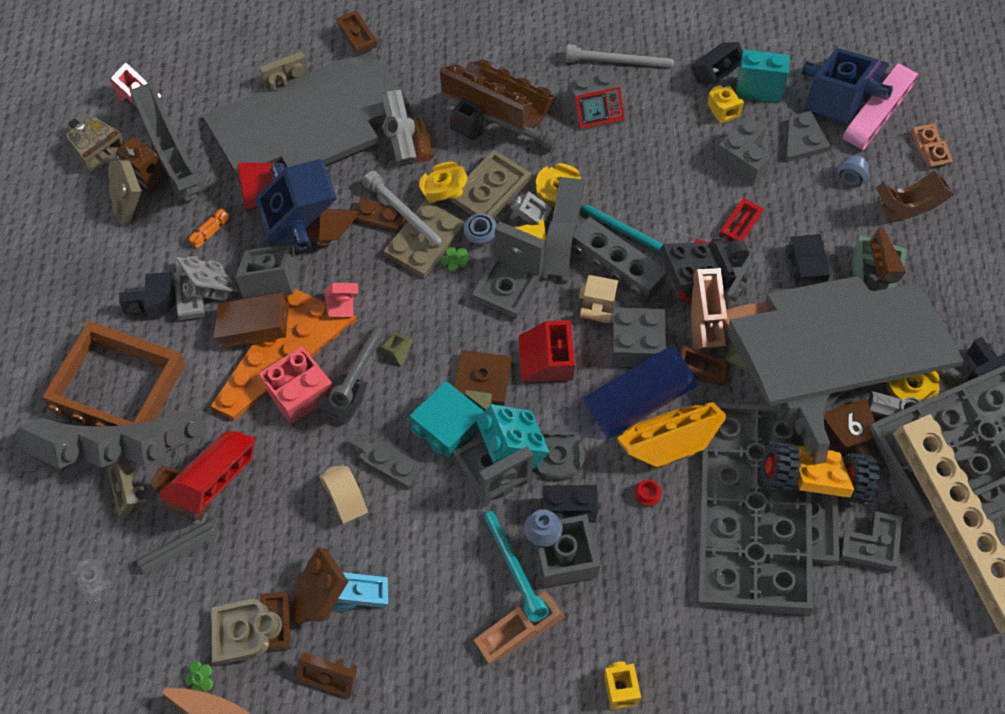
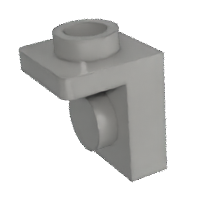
(530, 209)

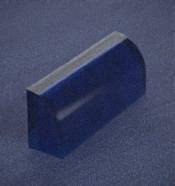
(640, 391)

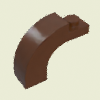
(915, 199)

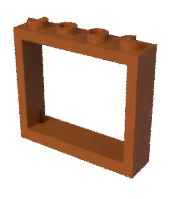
(127, 344)

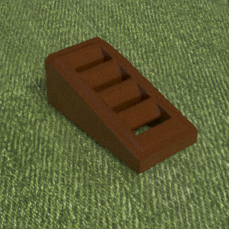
(886, 260)
(701, 358)

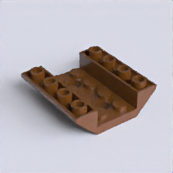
(498, 93)

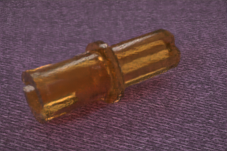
(422, 140)

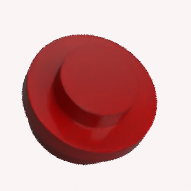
(648, 492)

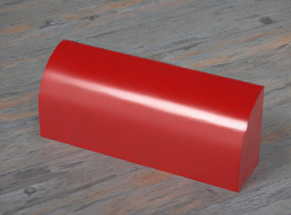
(210, 471)

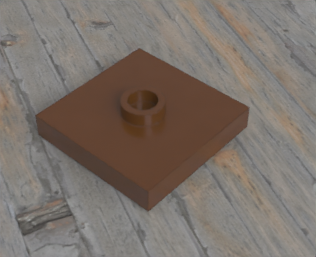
(484, 374)

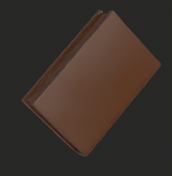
(251, 320)

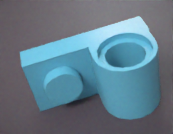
(363, 591)

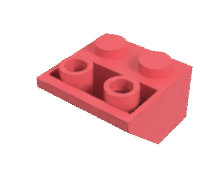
(296, 384)

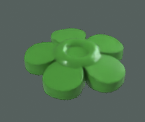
(455, 258)
(199, 677)

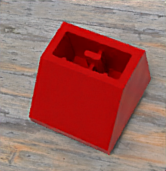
(547, 352)

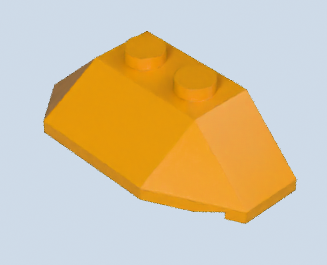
(673, 434)

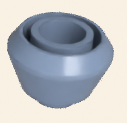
(854, 171)
(480, 229)
(543, 528)

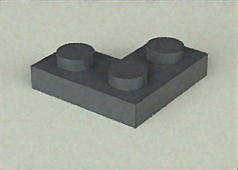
(877, 549)

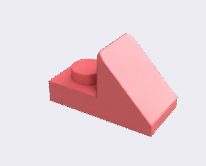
(125, 80)
(340, 299)

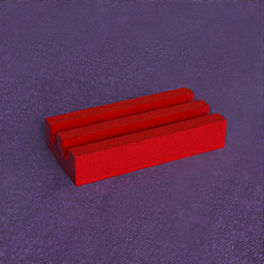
(732, 236)

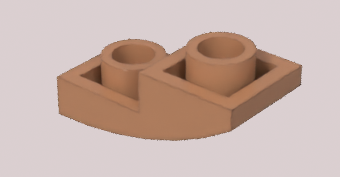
(930, 146)

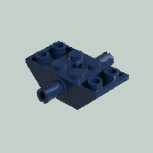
(844, 84)
(294, 202)

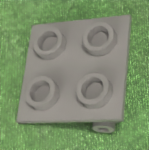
(206, 279)

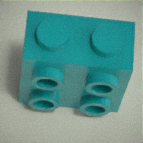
(762, 75)
(446, 420)
(510, 430)

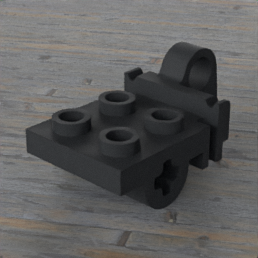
(685, 258)

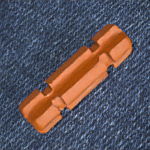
(208, 228)

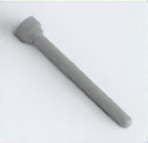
(575, 54)
(374, 183)

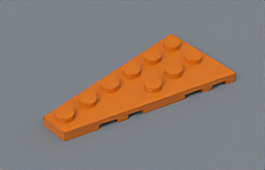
(306, 327)

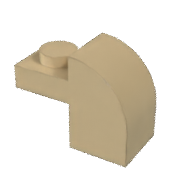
(344, 493)

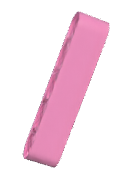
(878, 110)

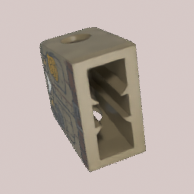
(93, 141)

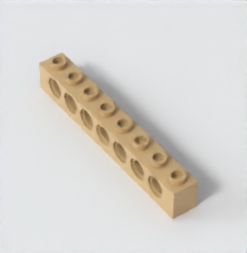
(951, 512)

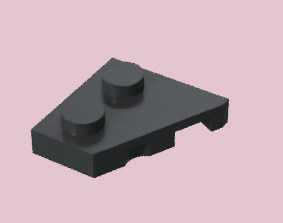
(804, 137)

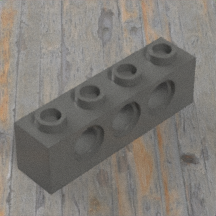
(612, 248)

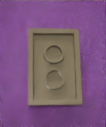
(492, 185)
(415, 250)

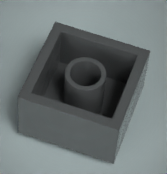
(636, 335)
(571, 557)

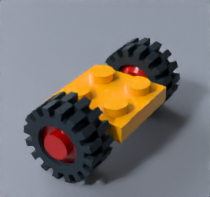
(849, 477)

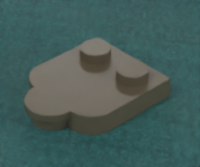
(123, 189)
(242, 630)

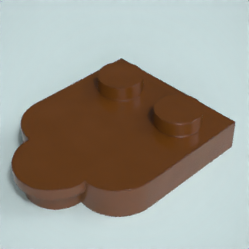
(318, 588)

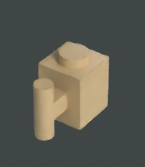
(598, 298)

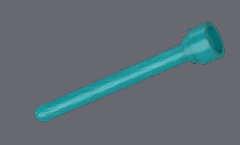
(621, 227)
(534, 606)

